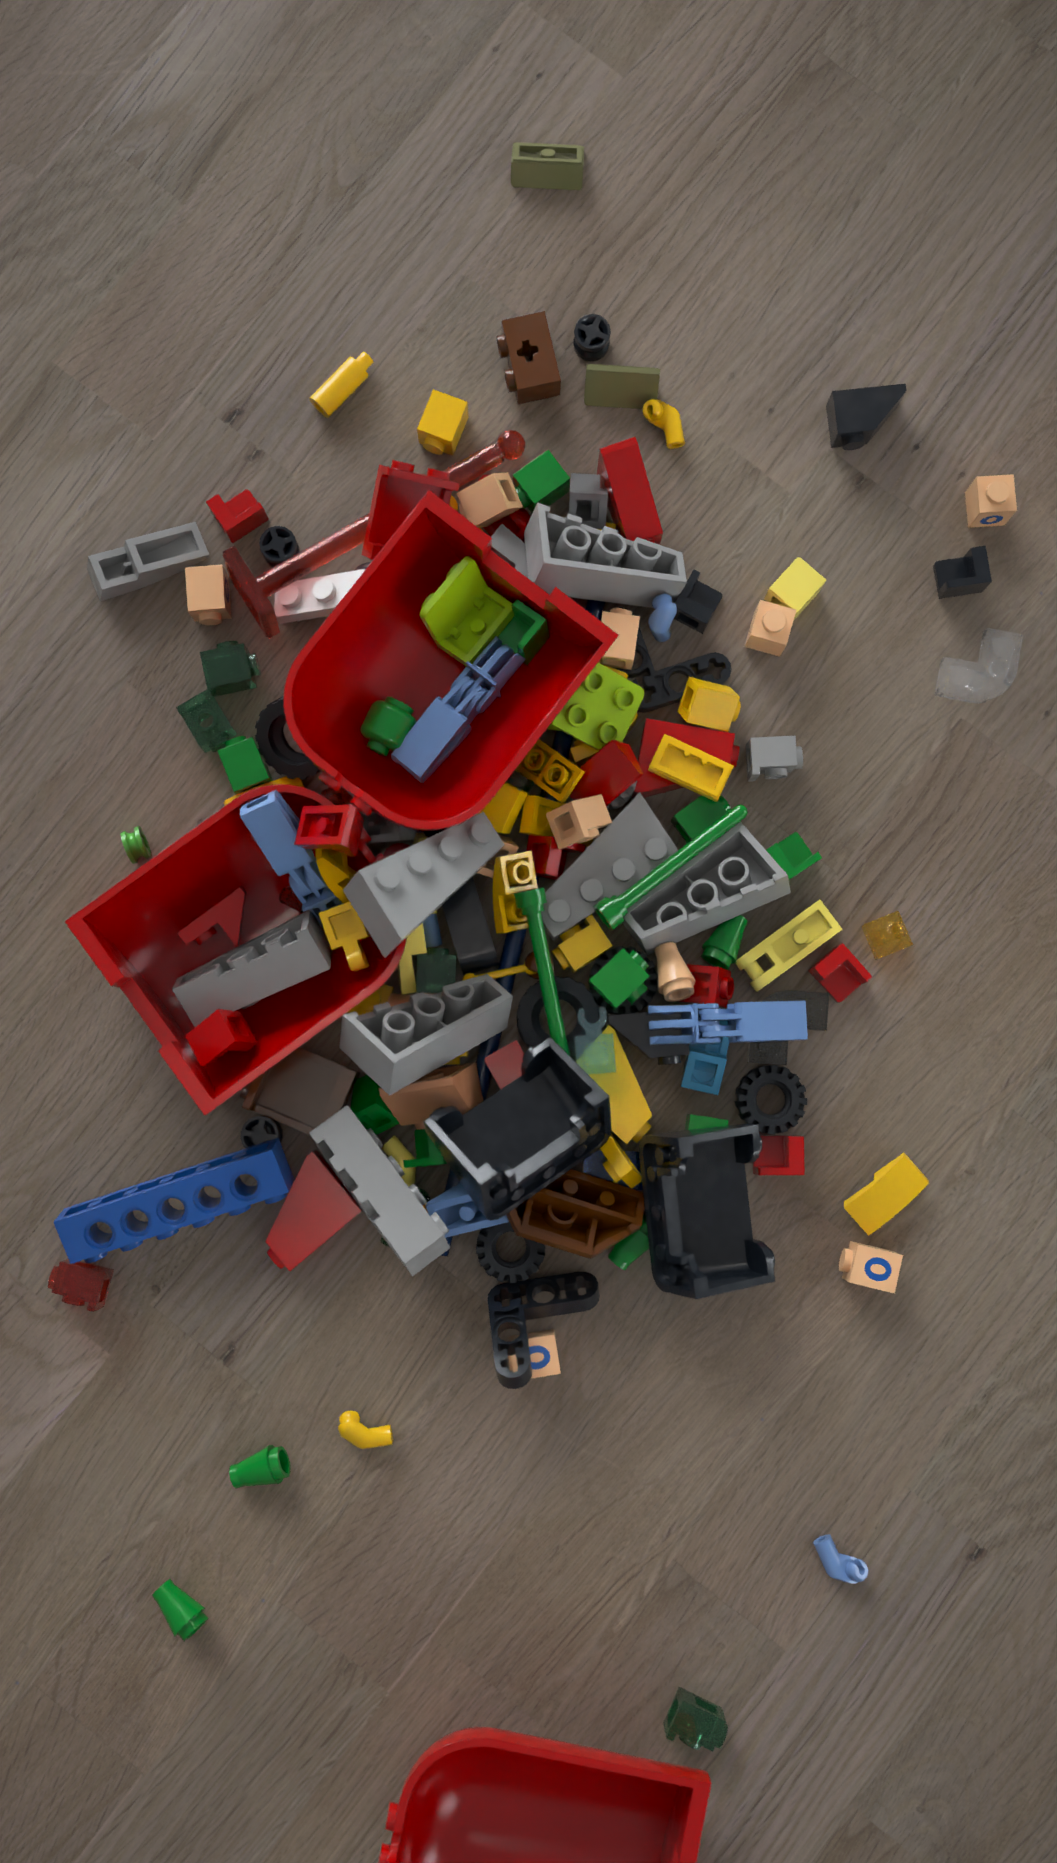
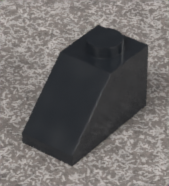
(860, 412)
(636, 1031)

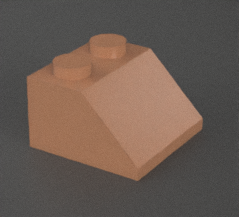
(440, 1088)

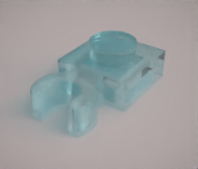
(595, 1050)

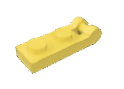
(789, 944)

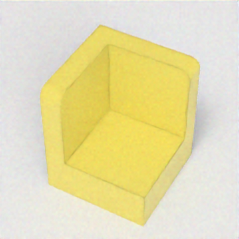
(796, 586)

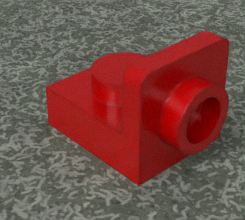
(711, 985)

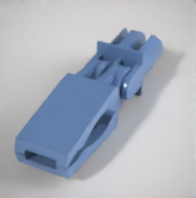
(449, 719)
(275, 831)
(745, 1022)

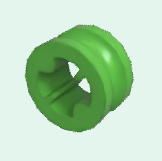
(136, 844)

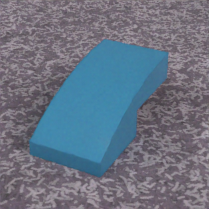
(706, 1065)

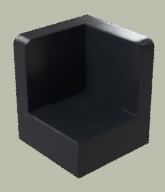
(963, 574)
(697, 603)

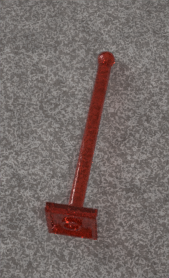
(255, 591)

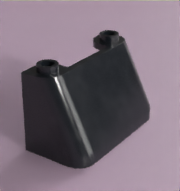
(524, 1131)
(702, 1211)

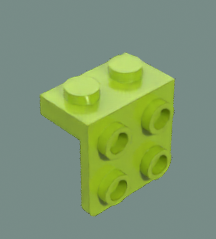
(465, 613)
(600, 708)

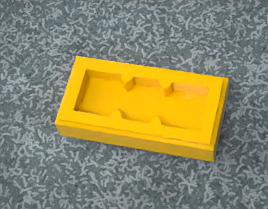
(690, 768)

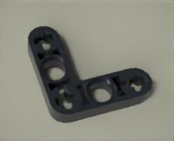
(659, 680)
(516, 1314)

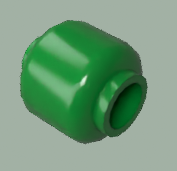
(387, 725)

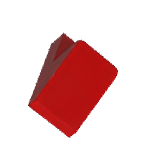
(330, 828)
(226, 913)

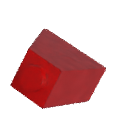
(629, 491)
(710, 741)
(310, 1214)

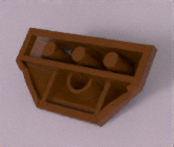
(579, 1214)

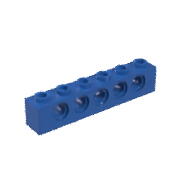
(86, 1242)

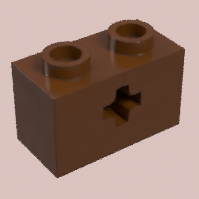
(529, 337)

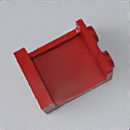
(395, 497)

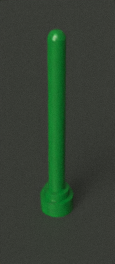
(532, 905)
(614, 909)

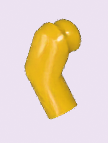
(667, 419)
(360, 1435)

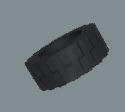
(275, 746)
(532, 1003)

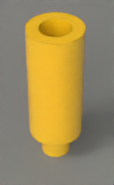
(341, 384)

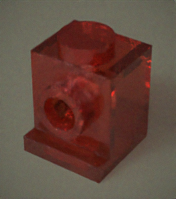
(81, 1283)

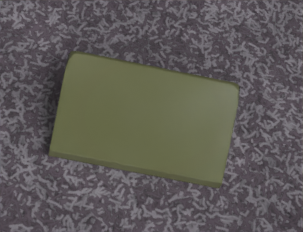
(547, 166)
(620, 385)

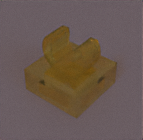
(886, 935)

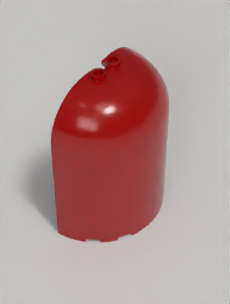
(381, 648)
(137, 946)
(543, 1801)

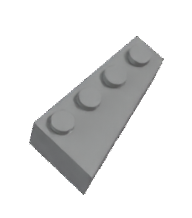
(599, 562)
(608, 867)
(413, 883)
(708, 890)
(256, 969)
(426, 1032)
(381, 1191)

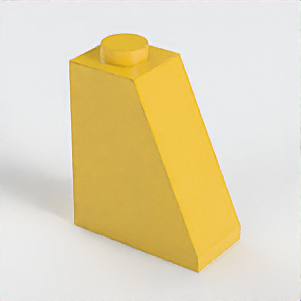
(627, 1101)

